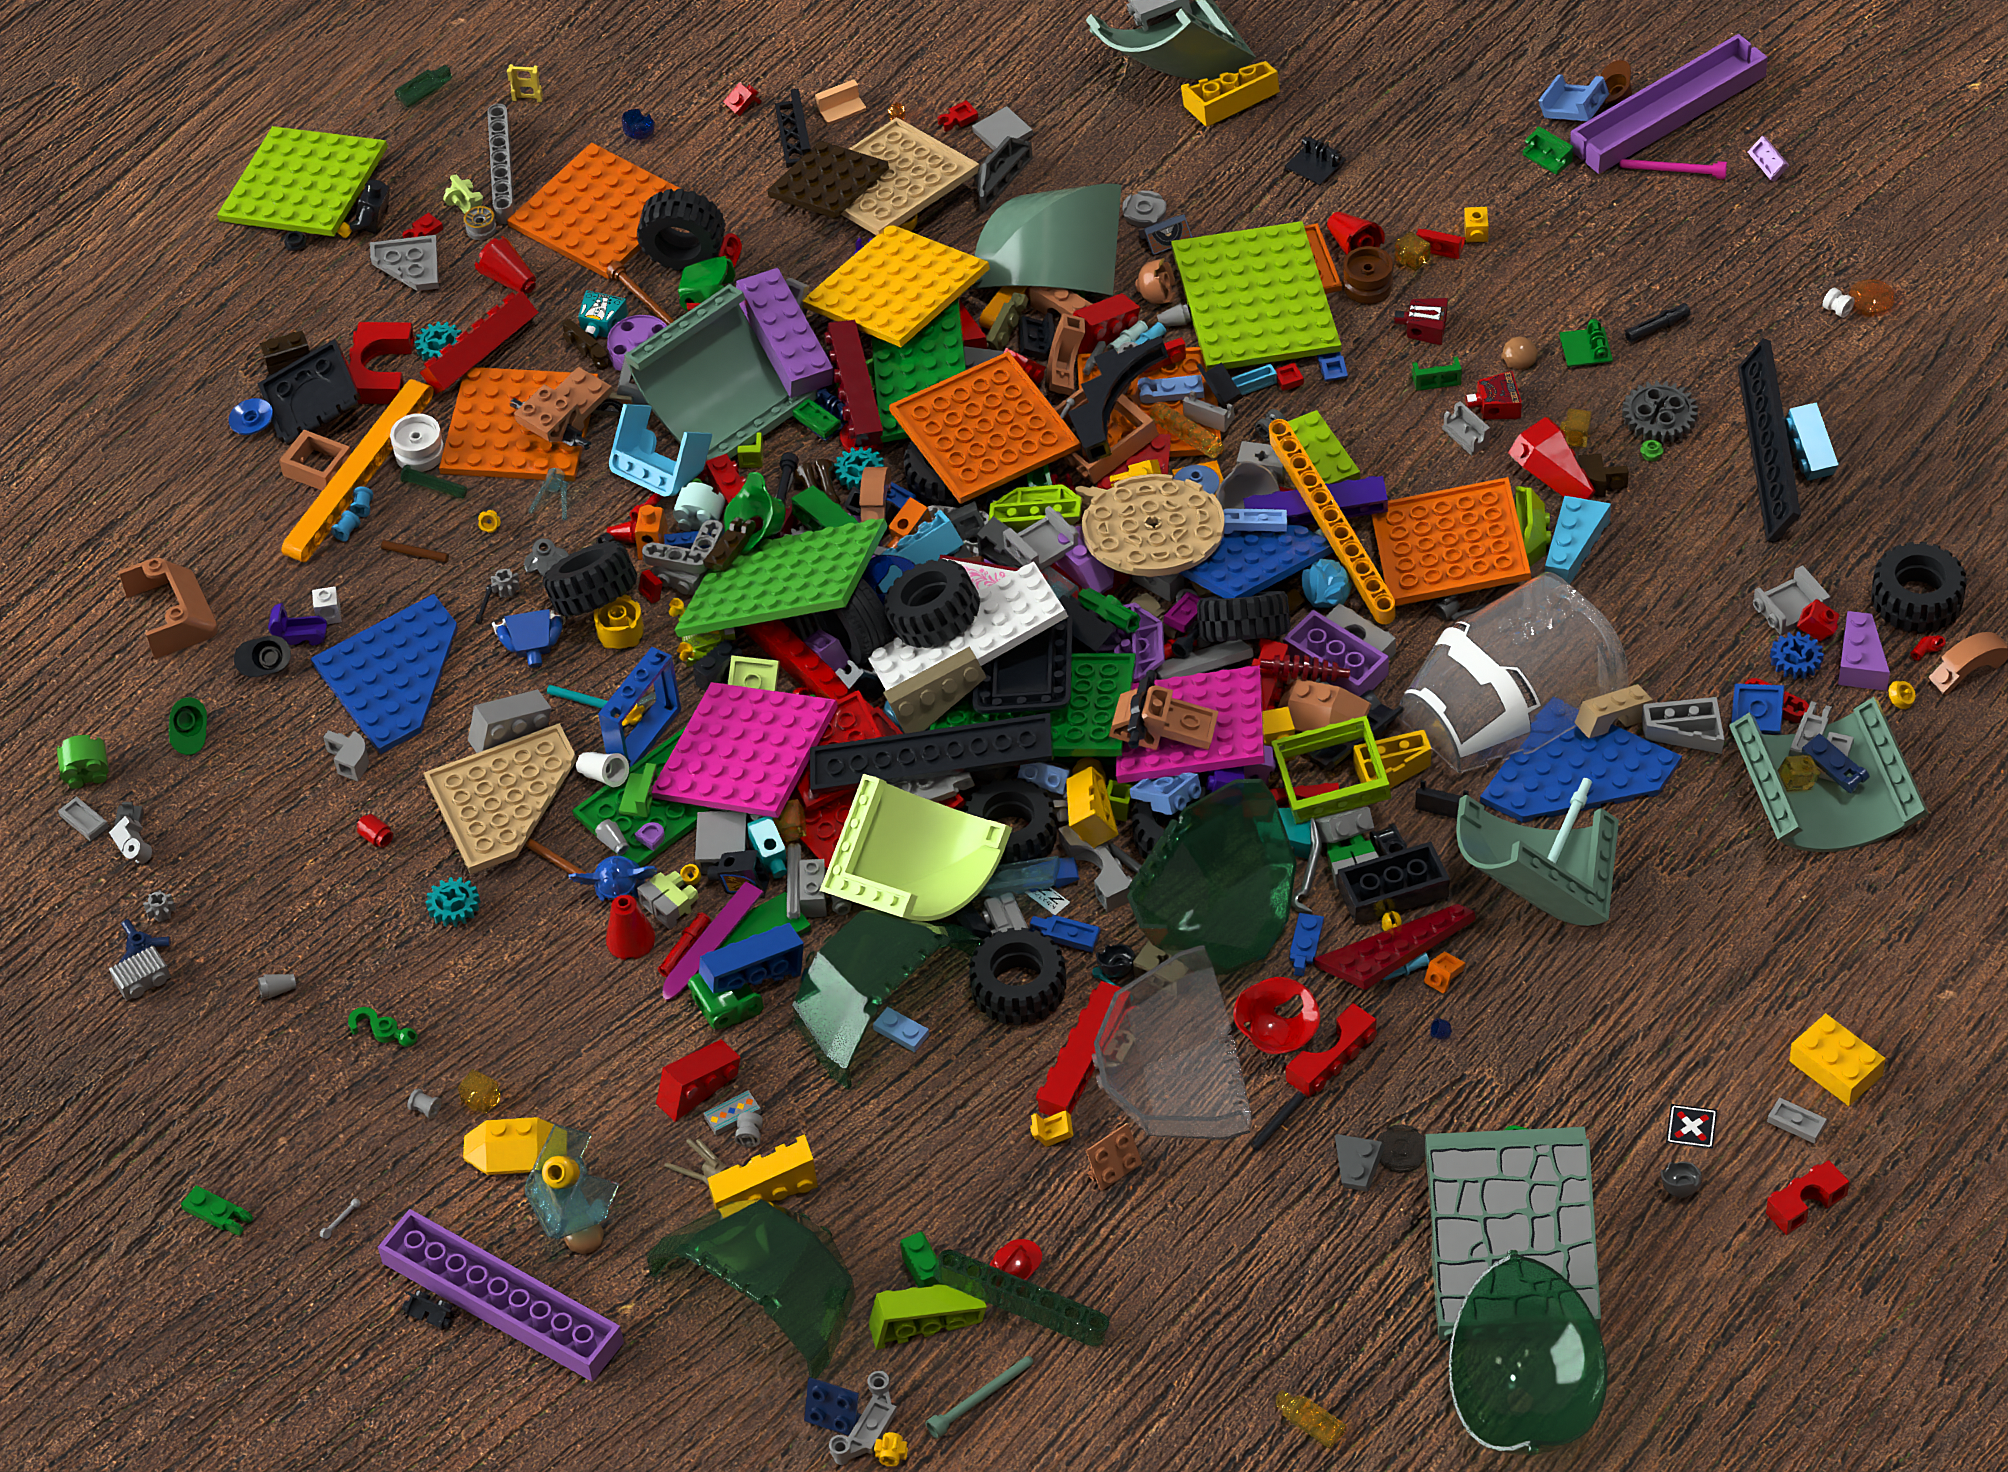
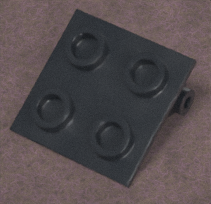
(1315, 161)

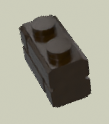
(284, 350)

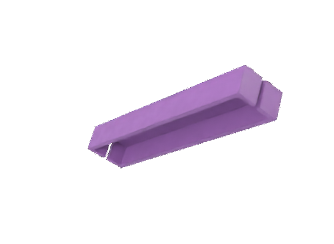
(1668, 103)

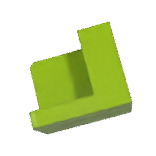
(751, 455)

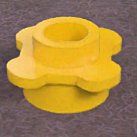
(634, 716)

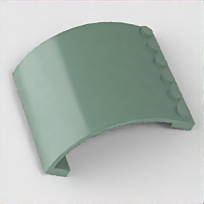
(712, 376)
(1827, 814)

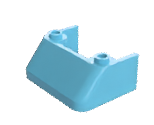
(635, 456)

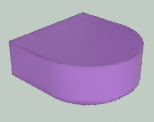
(650, 835)

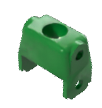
(704, 280)
(725, 1007)

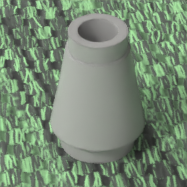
(1175, 316)
(611, 836)
(275, 984)

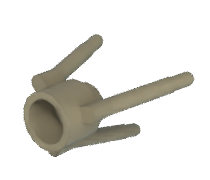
(710, 1167)

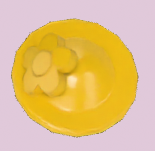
(1902, 694)

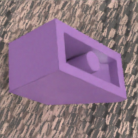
(828, 649)

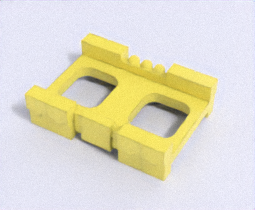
(517, 82)

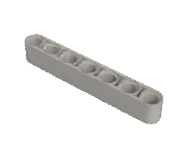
(501, 163)

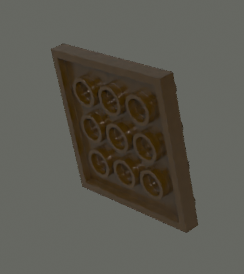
(828, 179)

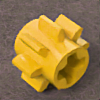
(891, 1449)

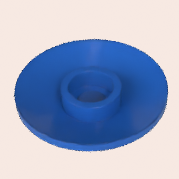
(250, 416)

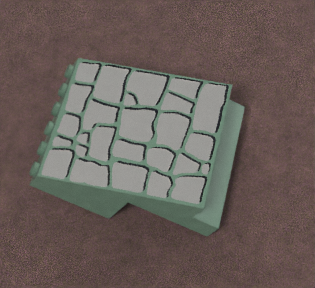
(1510, 1194)

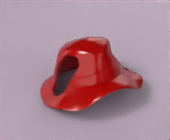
(1268, 1030)

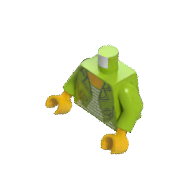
(700, 644)

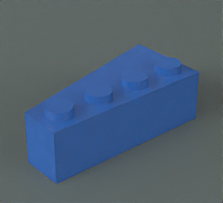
(753, 959)

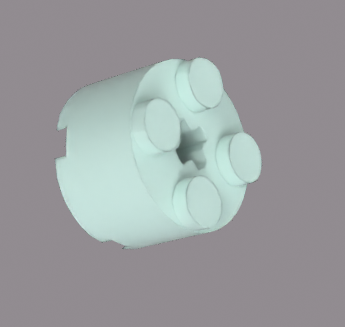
(697, 505)

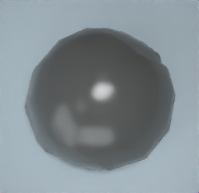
(1681, 1179)

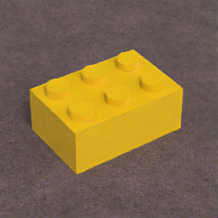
(1837, 1059)

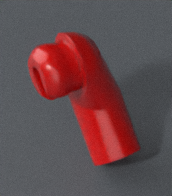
(1927, 644)

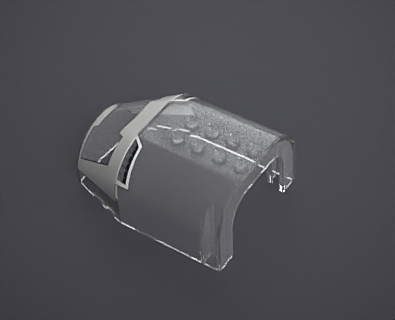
(1514, 674)

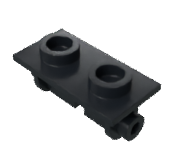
(438, 1313)

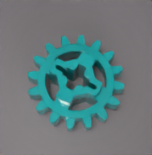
(434, 339)
(851, 466)
(453, 901)

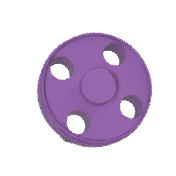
(629, 334)

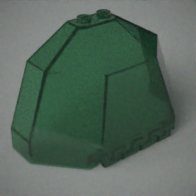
(1219, 878)
(852, 977)
(782, 1262)

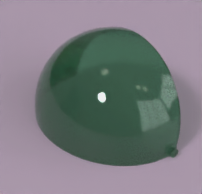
(1526, 1359)

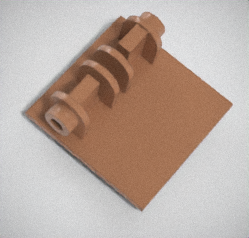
(1113, 1157)

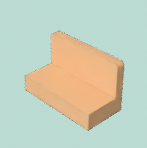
(839, 102)

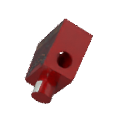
(1497, 397)

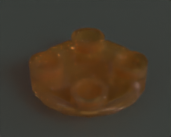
(1872, 296)

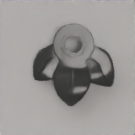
(543, 560)

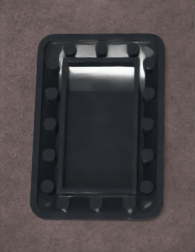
(1029, 675)

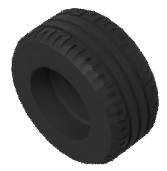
(859, 625)

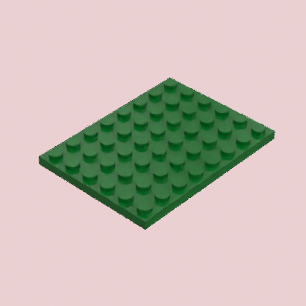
(1086, 721)

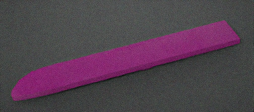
(711, 939)

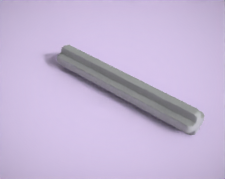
(793, 881)

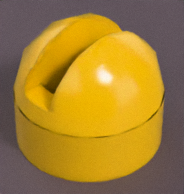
(695, 871)
(1387, 923)

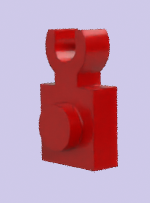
(959, 114)
(424, 226)

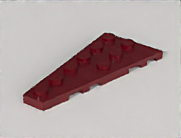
(1385, 952)

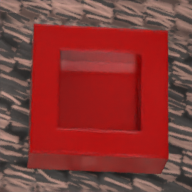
(1289, 377)
(650, 586)

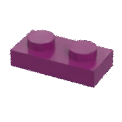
(1183, 613)

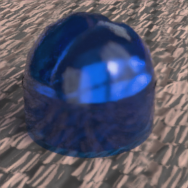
(1440, 1029)

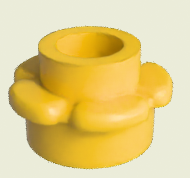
(489, 527)

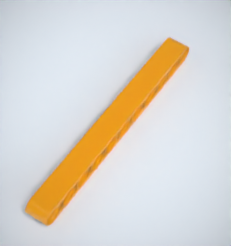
(354, 473)
(1334, 529)

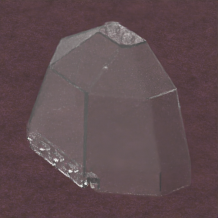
(1170, 1053)

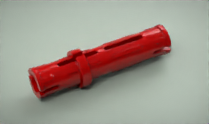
(688, 938)

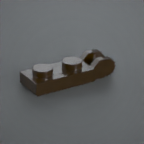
(585, 343)
(730, 544)

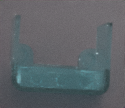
(570, 1209)

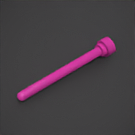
(1717, 169)

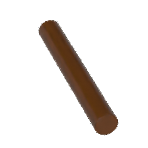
(415, 551)

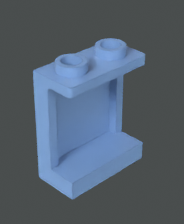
(1573, 101)

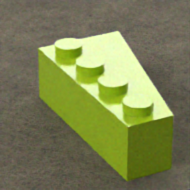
(922, 1311)

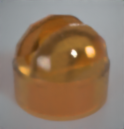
(892, 111)

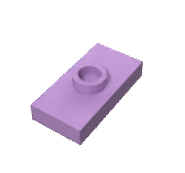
(1768, 158)

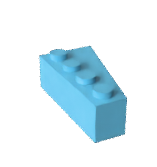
(1575, 534)
(927, 544)

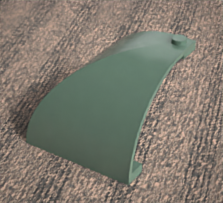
(1183, 45)
(1053, 240)
(1517, 857)

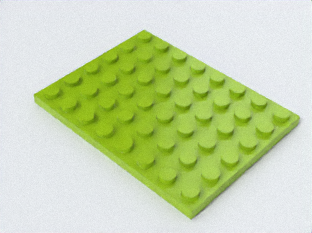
(1255, 296)

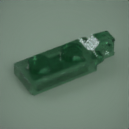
(422, 85)

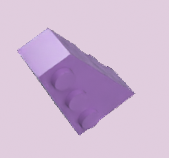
(1862, 654)

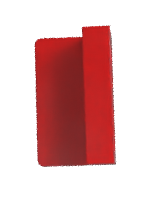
(1443, 243)

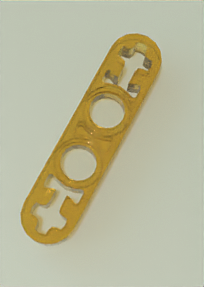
(1186, 430)

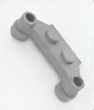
(870, 1425)

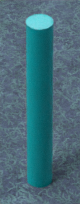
(576, 696)

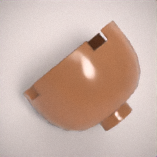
(1155, 282)

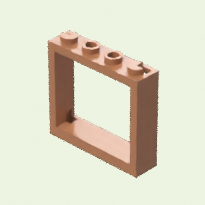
(1124, 449)

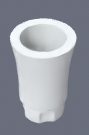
(607, 768)

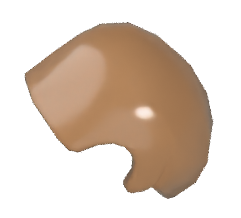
(1519, 353)
(585, 1240)

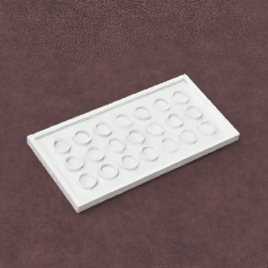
(1007, 616)

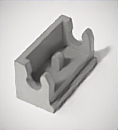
(1207, 413)
(1466, 429)

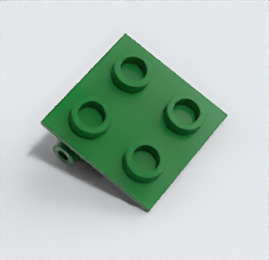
(1586, 345)

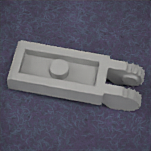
(1810, 727)

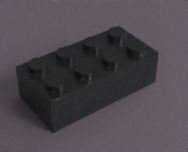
(1393, 883)

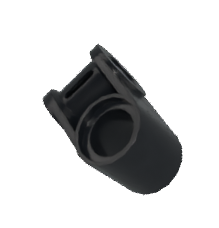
(1387, 840)

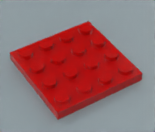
(849, 723)

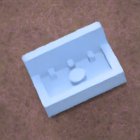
(1045, 776)

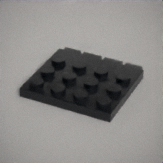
(310, 392)

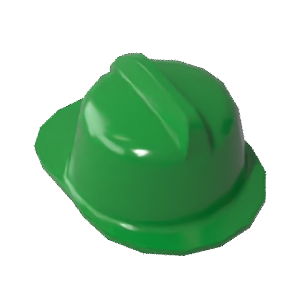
(187, 726)

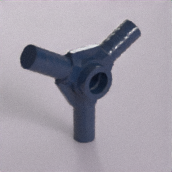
(140, 941)

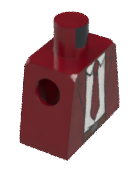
(1425, 319)

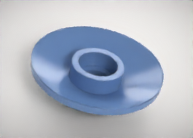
(1200, 474)

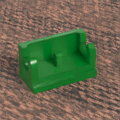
(1548, 150)
(1437, 376)

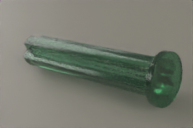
(432, 482)

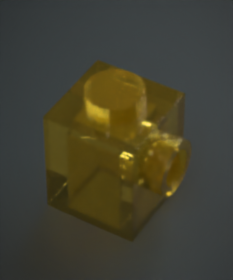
(1412, 251)
(1577, 427)
(1798, 773)
(791, 821)
(479, 1091)

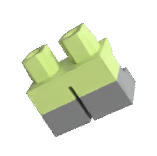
(665, 899)

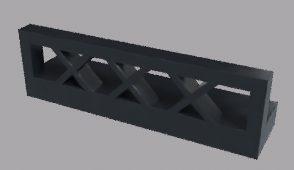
(800, 128)

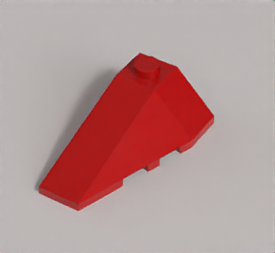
(1548, 457)

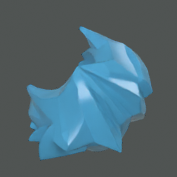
(1326, 584)

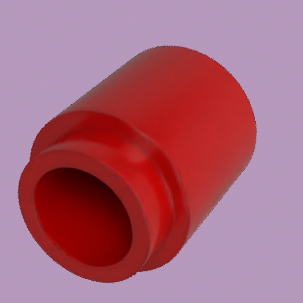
(374, 830)

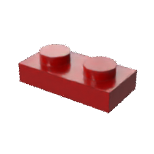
(1176, 351)

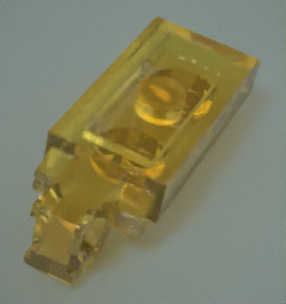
(1311, 1418)

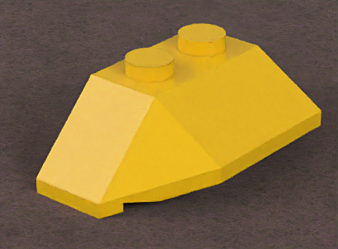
(506, 1145)

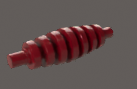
(1304, 668)

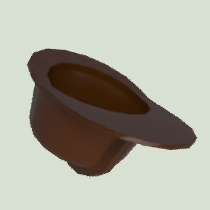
(1617, 79)

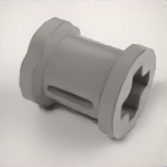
(424, 1103)

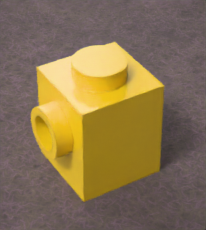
(1476, 224)

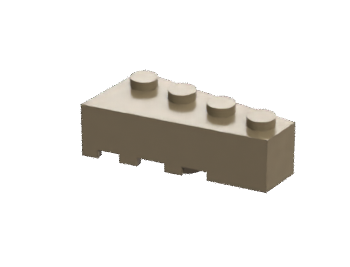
(934, 691)

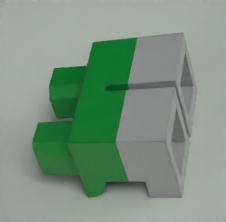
(1342, 857)

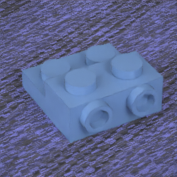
(1168, 793)

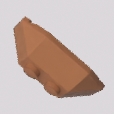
(1320, 704)

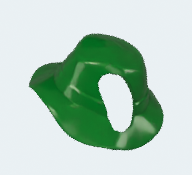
(756, 501)

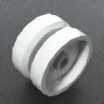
(417, 442)

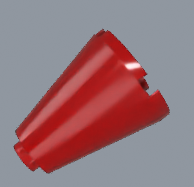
(1354, 231)
(504, 265)
(628, 929)

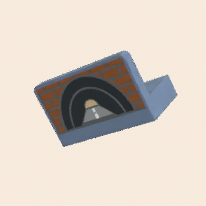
(1161, 234)

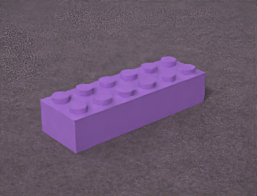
(784, 333)

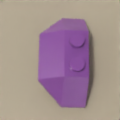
(1084, 567)
(1145, 642)

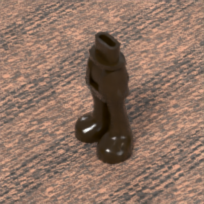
(824, 470)

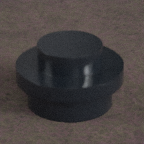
(295, 241)

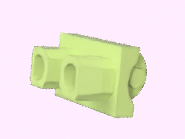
(461, 194)

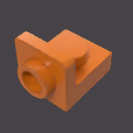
(1442, 970)

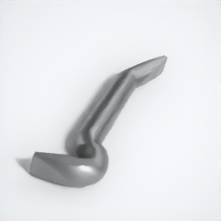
(1309, 872)

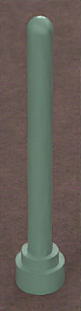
(939, 1424)

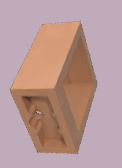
(302, 447)

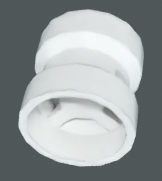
(1839, 303)

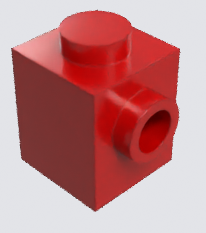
(1818, 620)

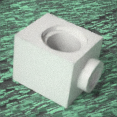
(327, 604)

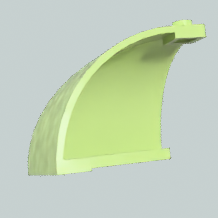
(912, 854)

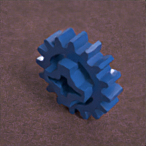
(1798, 655)

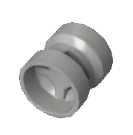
(749, 1127)

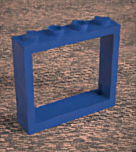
(654, 668)

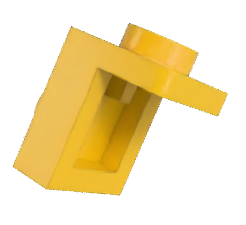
(1052, 1129)

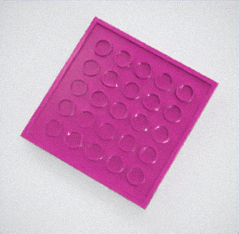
(1236, 735)
(744, 749)

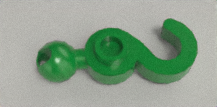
(384, 1029)

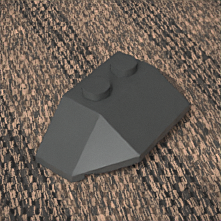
(1001, 169)

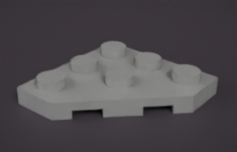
(408, 260)

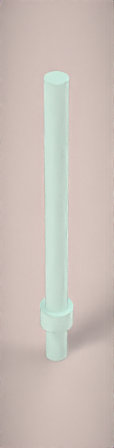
(1577, 802)

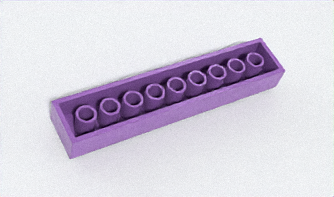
(501, 1295)

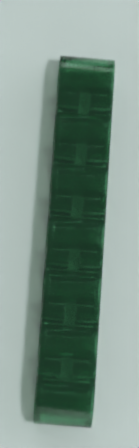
(1032, 1302)

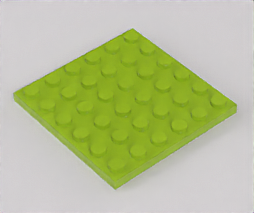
(302, 181)

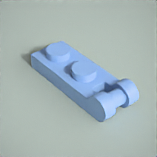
(1169, 388)
(1255, 520)

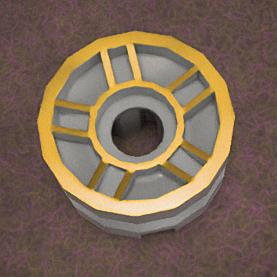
(480, 223)

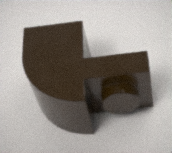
(1603, 477)

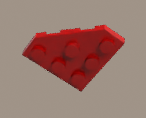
(1157, 449)

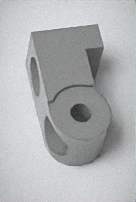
(129, 841)

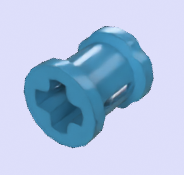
(362, 498)
(345, 526)

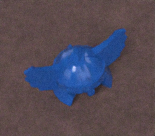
(615, 877)

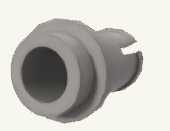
(840, 905)

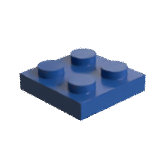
(1763, 702)

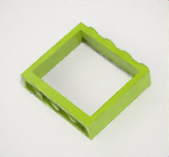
(1341, 799)

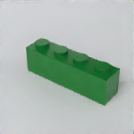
(819, 511)

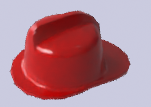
(1018, 1258)

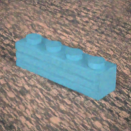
(1255, 379)

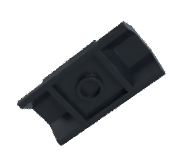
(1378, 718)

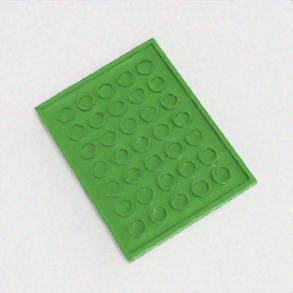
(784, 578)

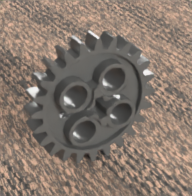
(1672, 420)

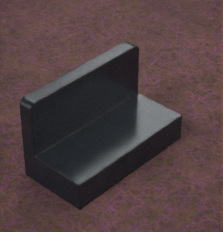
(1221, 385)

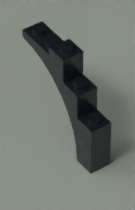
(1102, 393)

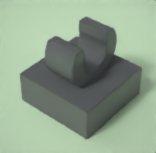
(129, 810)

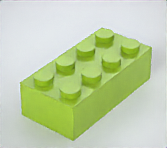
(1324, 449)

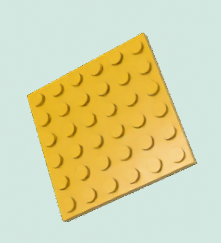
(896, 285)

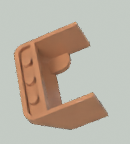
(187, 622)

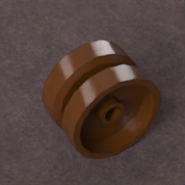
(1368, 274)

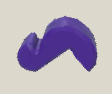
(298, 628)

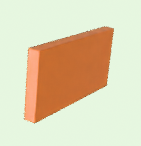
(1323, 260)

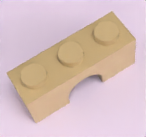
(1600, 712)

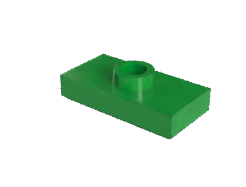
(816, 418)

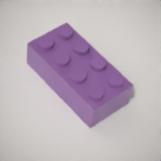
(1328, 641)

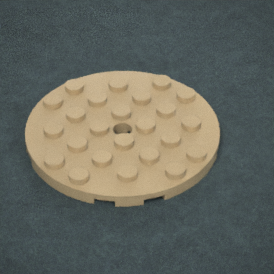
(1186, 528)

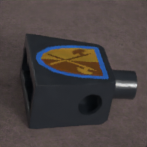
(740, 867)

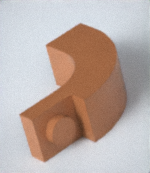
(1063, 354)
(873, 492)
(1966, 656)

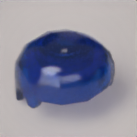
(637, 125)

